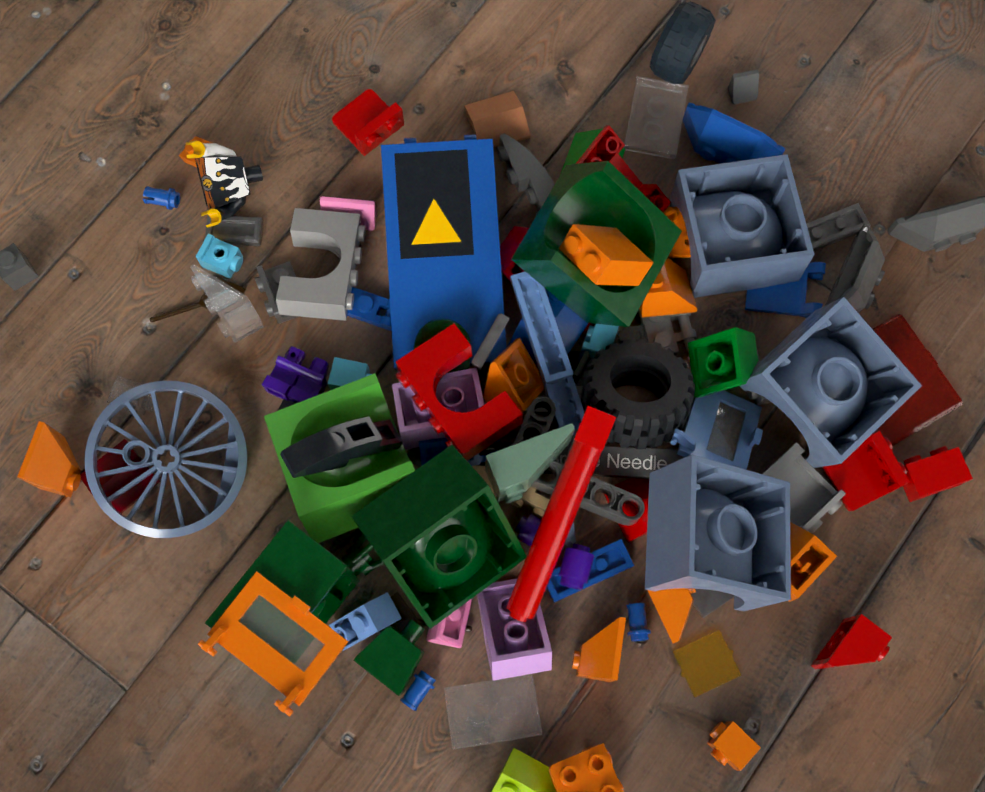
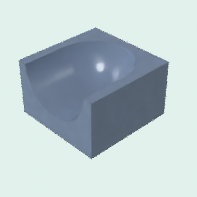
(742, 225)
(833, 381)
(719, 532)

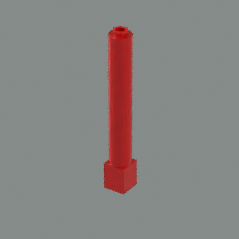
(560, 514)

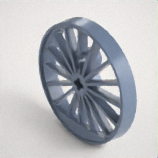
(233, 469)

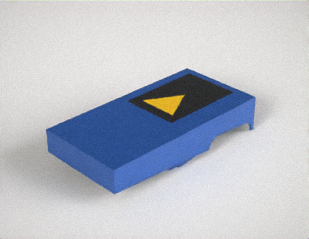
(442, 239)

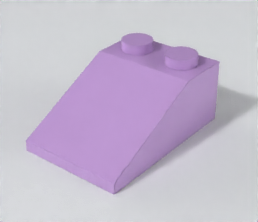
(512, 645)

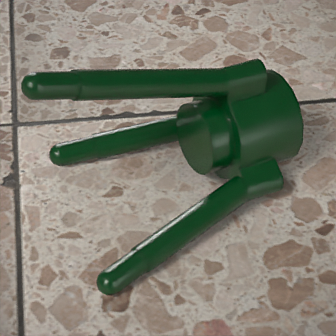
(359, 558)

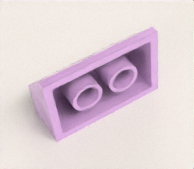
(456, 391)

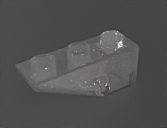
(233, 307)

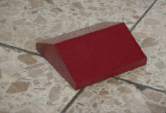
(113, 483)

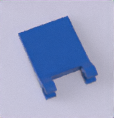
(787, 297)

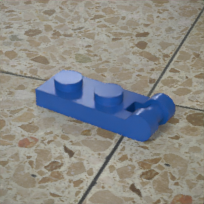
(367, 308)

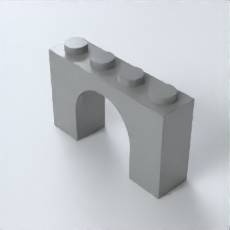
(329, 295)

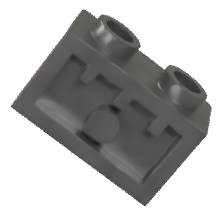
(268, 282)

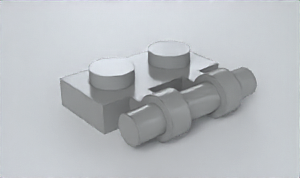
(660, 330)

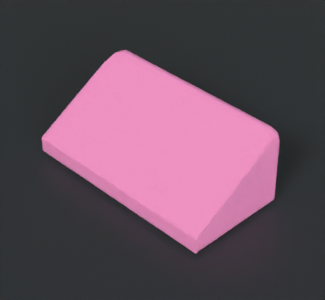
(365, 208)
(451, 629)

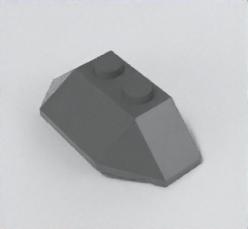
(942, 225)
(859, 271)

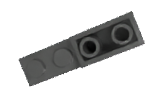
(525, 171)

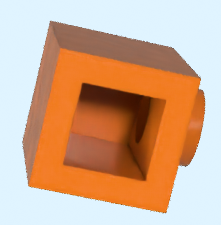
(732, 745)

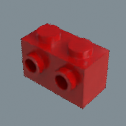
(935, 473)

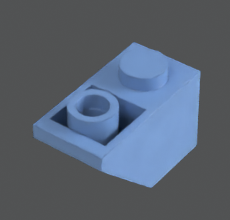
(366, 620)

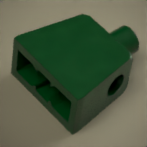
(393, 656)

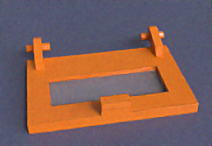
(276, 640)

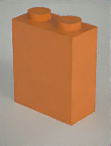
(605, 255)

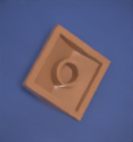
(498, 116)

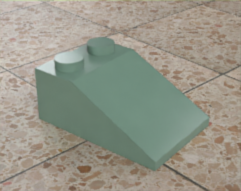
(520, 465)

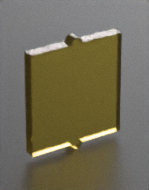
(706, 663)

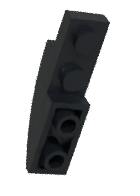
(339, 444)

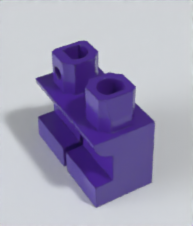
(294, 381)

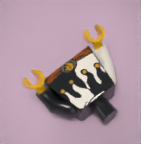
(222, 179)

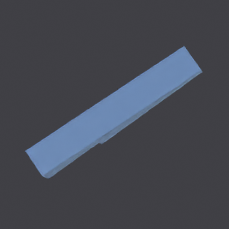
(548, 350)

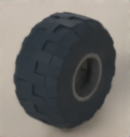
(682, 42)

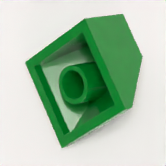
(722, 360)

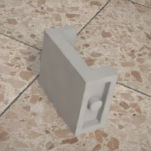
(809, 492)

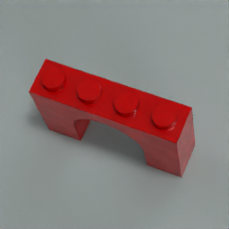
(466, 431)

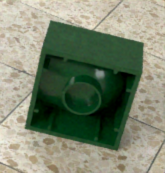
(595, 197)
(441, 535)
(300, 570)

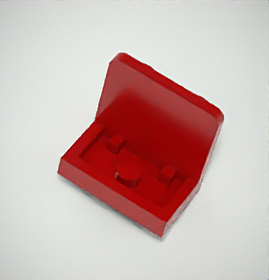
(368, 121)
(868, 473)

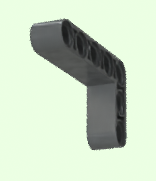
(616, 495)

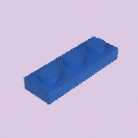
(606, 563)

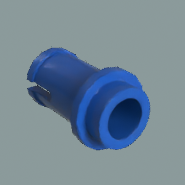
(167, 198)
(637, 622)
(418, 690)

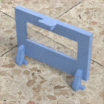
(720, 429)

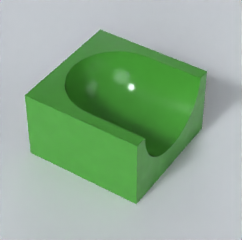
(331, 497)

